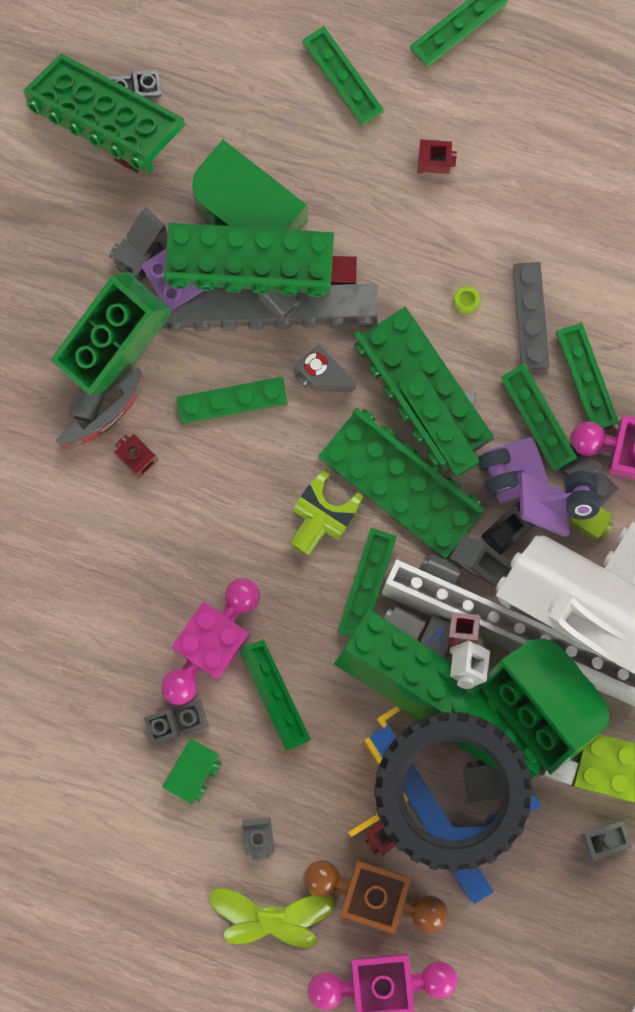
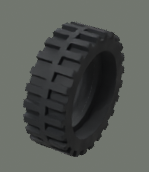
(444, 853)

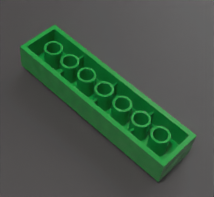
(418, 680)

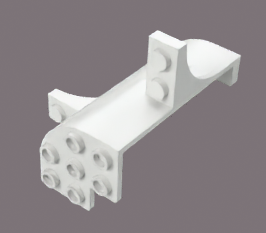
(578, 595)

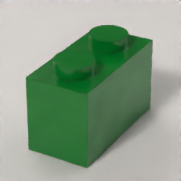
(192, 771)

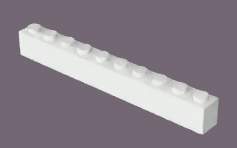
(502, 625)

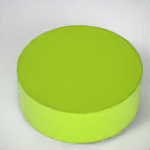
(466, 300)

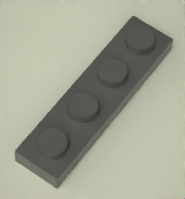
(531, 315)

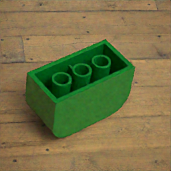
(240, 194)
(111, 334)
(547, 701)

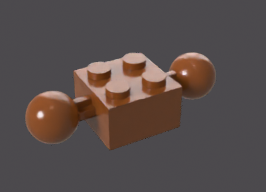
(375, 896)

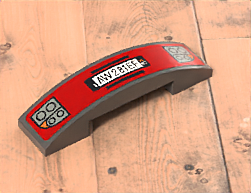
(130, 389)

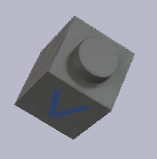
(437, 635)

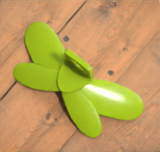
(256, 921)

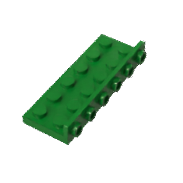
(102, 112)
(249, 259)
(401, 351)
(401, 482)

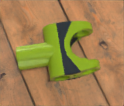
(321, 516)

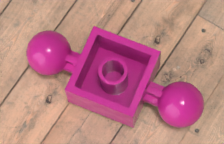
(590, 439)
(210, 641)
(382, 984)

